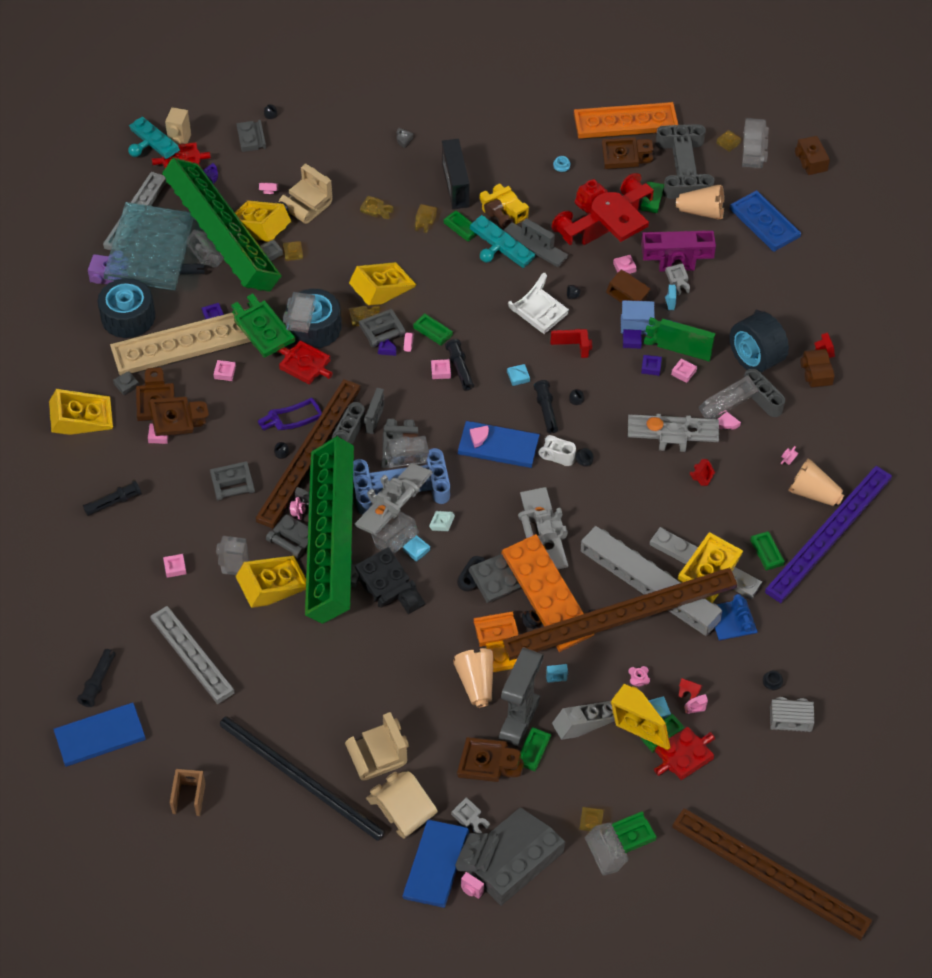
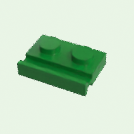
(634, 832)

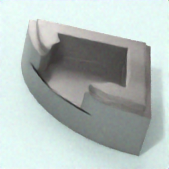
(404, 137)
(303, 494)

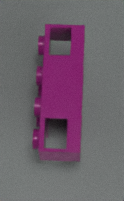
(678, 245)

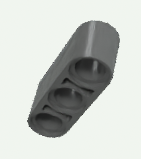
(768, 396)
(351, 423)

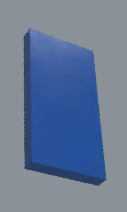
(765, 221)
(501, 445)
(99, 734)
(435, 863)

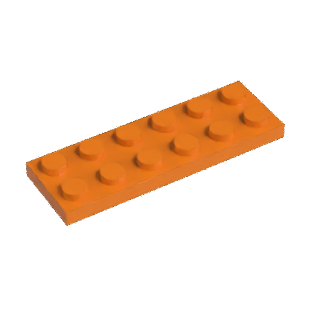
(624, 119)
(542, 584)

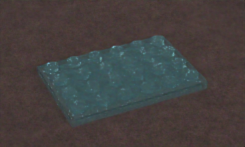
(149, 245)

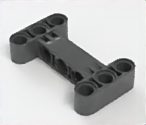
(681, 140)
(521, 696)

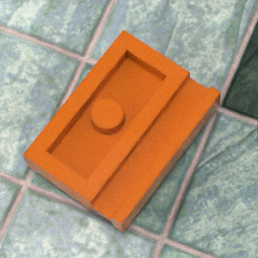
(495, 628)

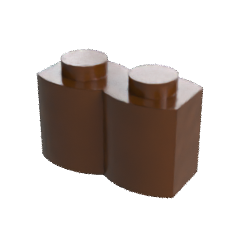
(817, 368)

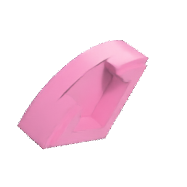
(408, 341)
(728, 422)
(479, 435)
(696, 704)

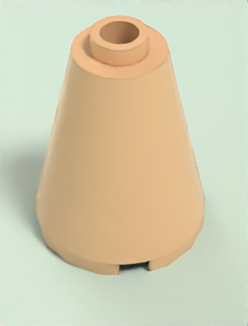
(703, 202)
(816, 485)
(476, 675)

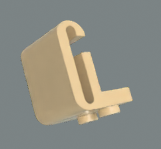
(309, 195)
(379, 750)
(403, 802)

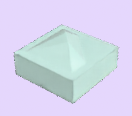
(441, 521)

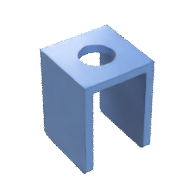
(636, 315)

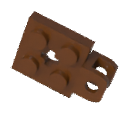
(631, 151)
(153, 389)
(186, 415)
(497, 761)

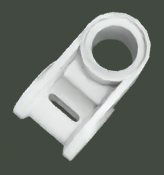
(558, 450)

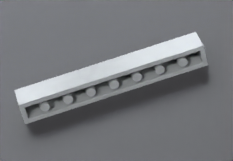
(646, 577)

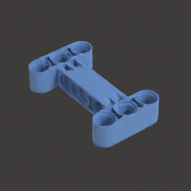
(364, 481)

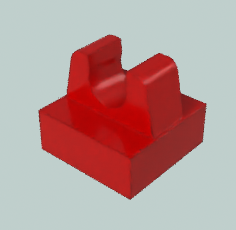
(825, 343)
(703, 472)
(692, 687)

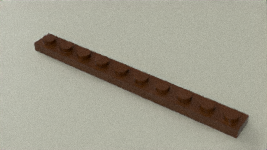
(301, 463)
(772, 874)

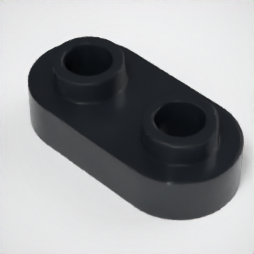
(466, 576)

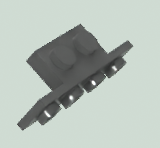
(537, 240)

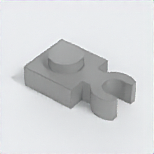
(678, 276)
(468, 815)

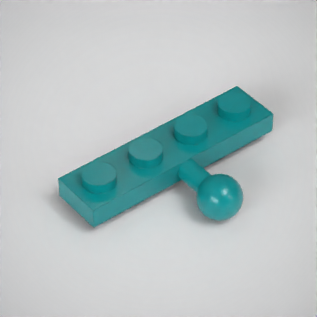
(151, 137)
(500, 241)

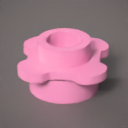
(789, 455)
(297, 508)
(639, 681)

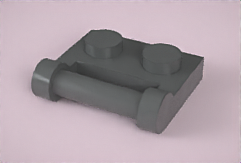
(381, 323)
(229, 476)
(292, 530)

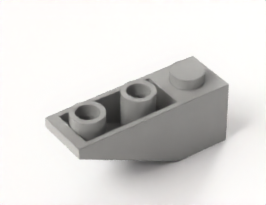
(583, 719)

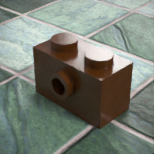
(812, 155)
(627, 288)

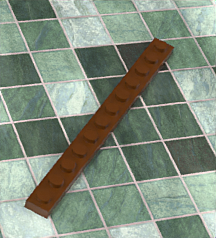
(621, 613)

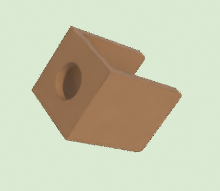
(180, 779)

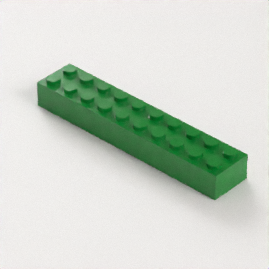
(221, 225)
(329, 531)

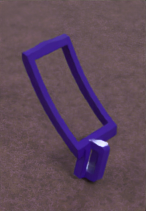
(272, 414)

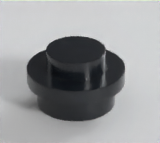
(584, 457)
(530, 619)
(773, 680)

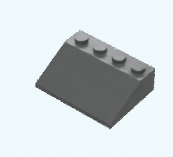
(521, 854)

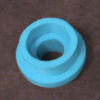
(561, 164)

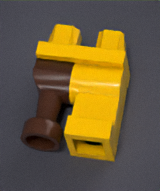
(504, 201)

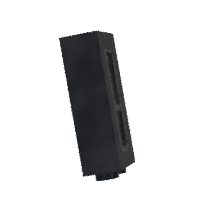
(455, 174)

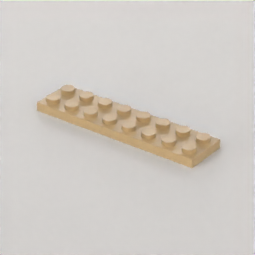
(177, 344)

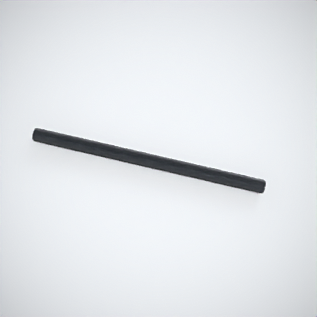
(302, 778)

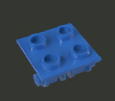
(735, 619)

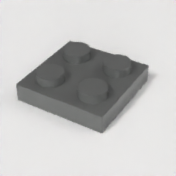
(494, 578)

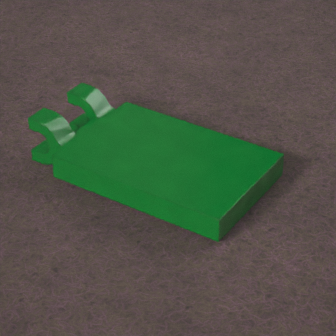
(262, 326)
(680, 338)

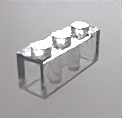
(754, 143)
(728, 398)

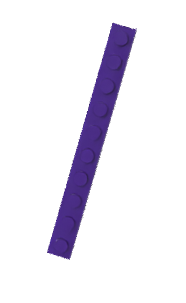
(828, 534)

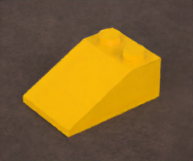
(263, 219)
(380, 282)
(79, 412)
(711, 556)
(270, 580)
(638, 716)

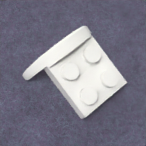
(539, 307)

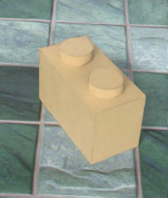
(178, 126)

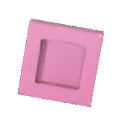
(268, 188)
(625, 263)
(440, 369)
(224, 370)
(684, 370)
(156, 439)
(174, 565)
(472, 886)

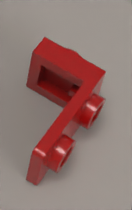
(576, 336)

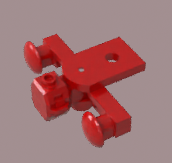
(605, 211)

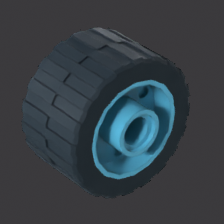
(126, 307)
(325, 322)
(759, 342)

